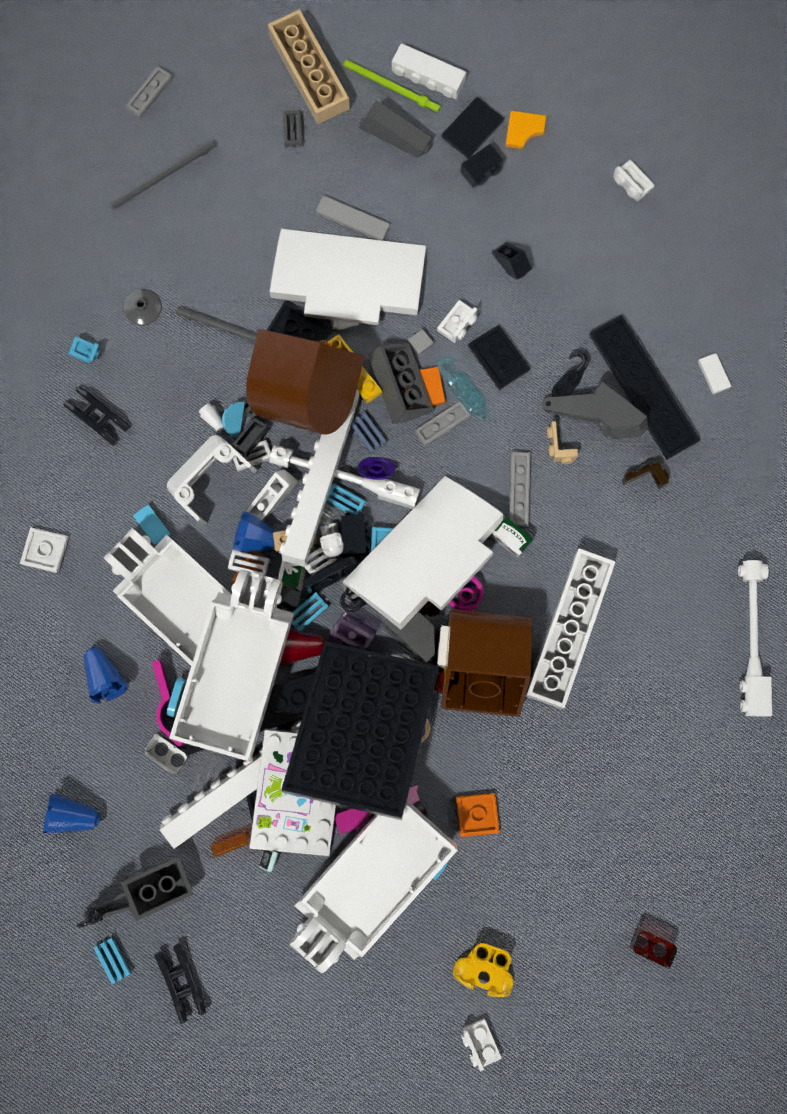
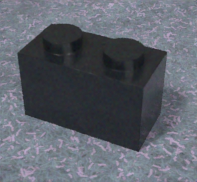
(482, 166)
(354, 535)

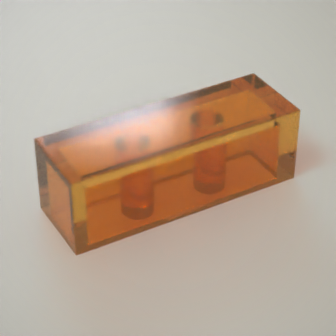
(230, 844)

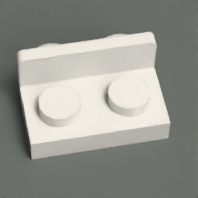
(481, 1044)

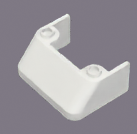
(180, 483)

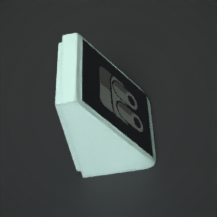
(268, 860)

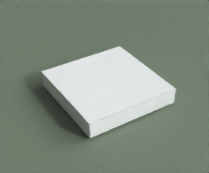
(44, 550)
(442, 647)

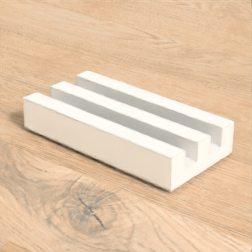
(257, 461)
(249, 556)
(330, 561)

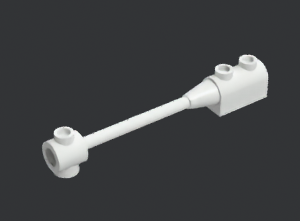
(386, 489)
(756, 687)

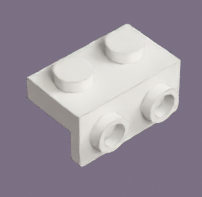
(633, 180)
(457, 321)

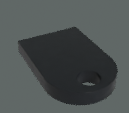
(330, 575)

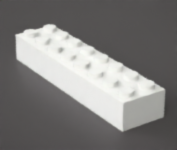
(570, 629)

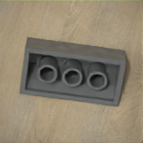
(395, 371)

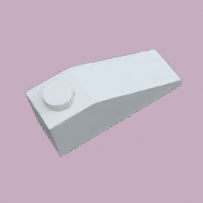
(272, 494)

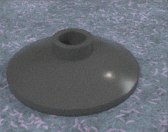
(142, 315)

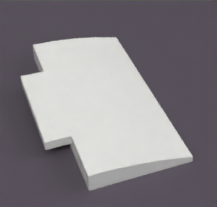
(347, 275)
(427, 554)

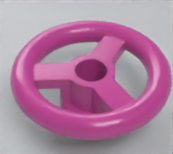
(469, 597)

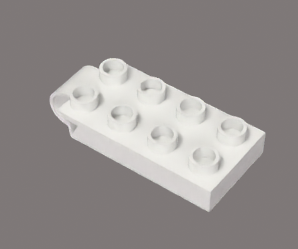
(164, 589)
(234, 668)
(369, 886)

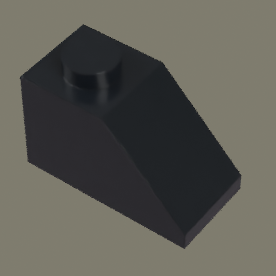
(512, 260)

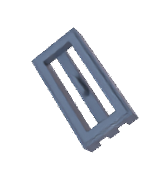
(359, 420)

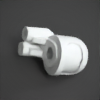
(331, 540)

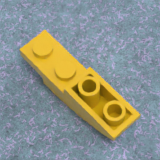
(368, 388)

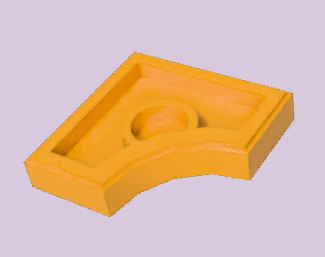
(523, 127)

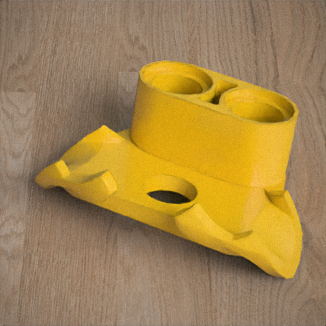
(468, 968)

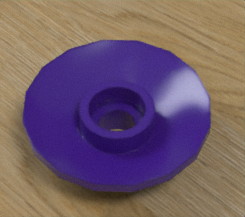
(376, 468)

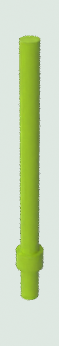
(422, 100)

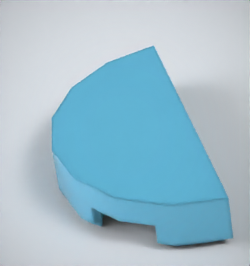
(233, 419)

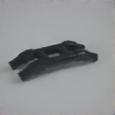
(96, 426)
(169, 979)

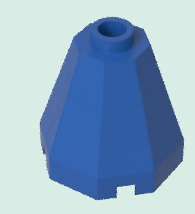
(253, 535)

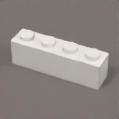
(428, 71)

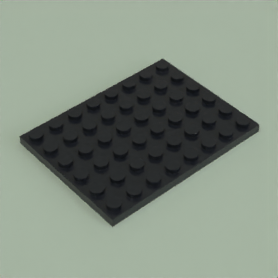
(361, 730)

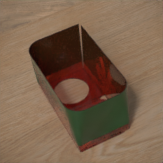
(667, 959)

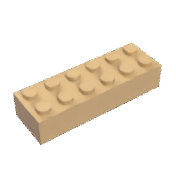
(308, 66)

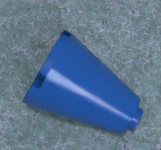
(102, 677)
(68, 816)

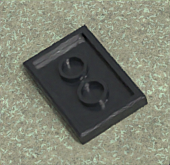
(472, 127)
(292, 322)
(499, 357)

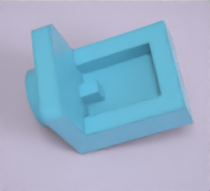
(83, 350)

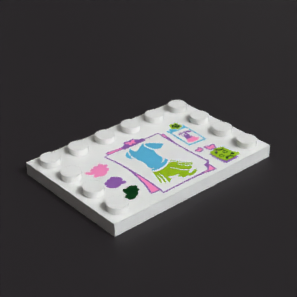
(283, 819)

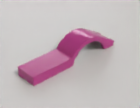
(165, 692)
(354, 818)

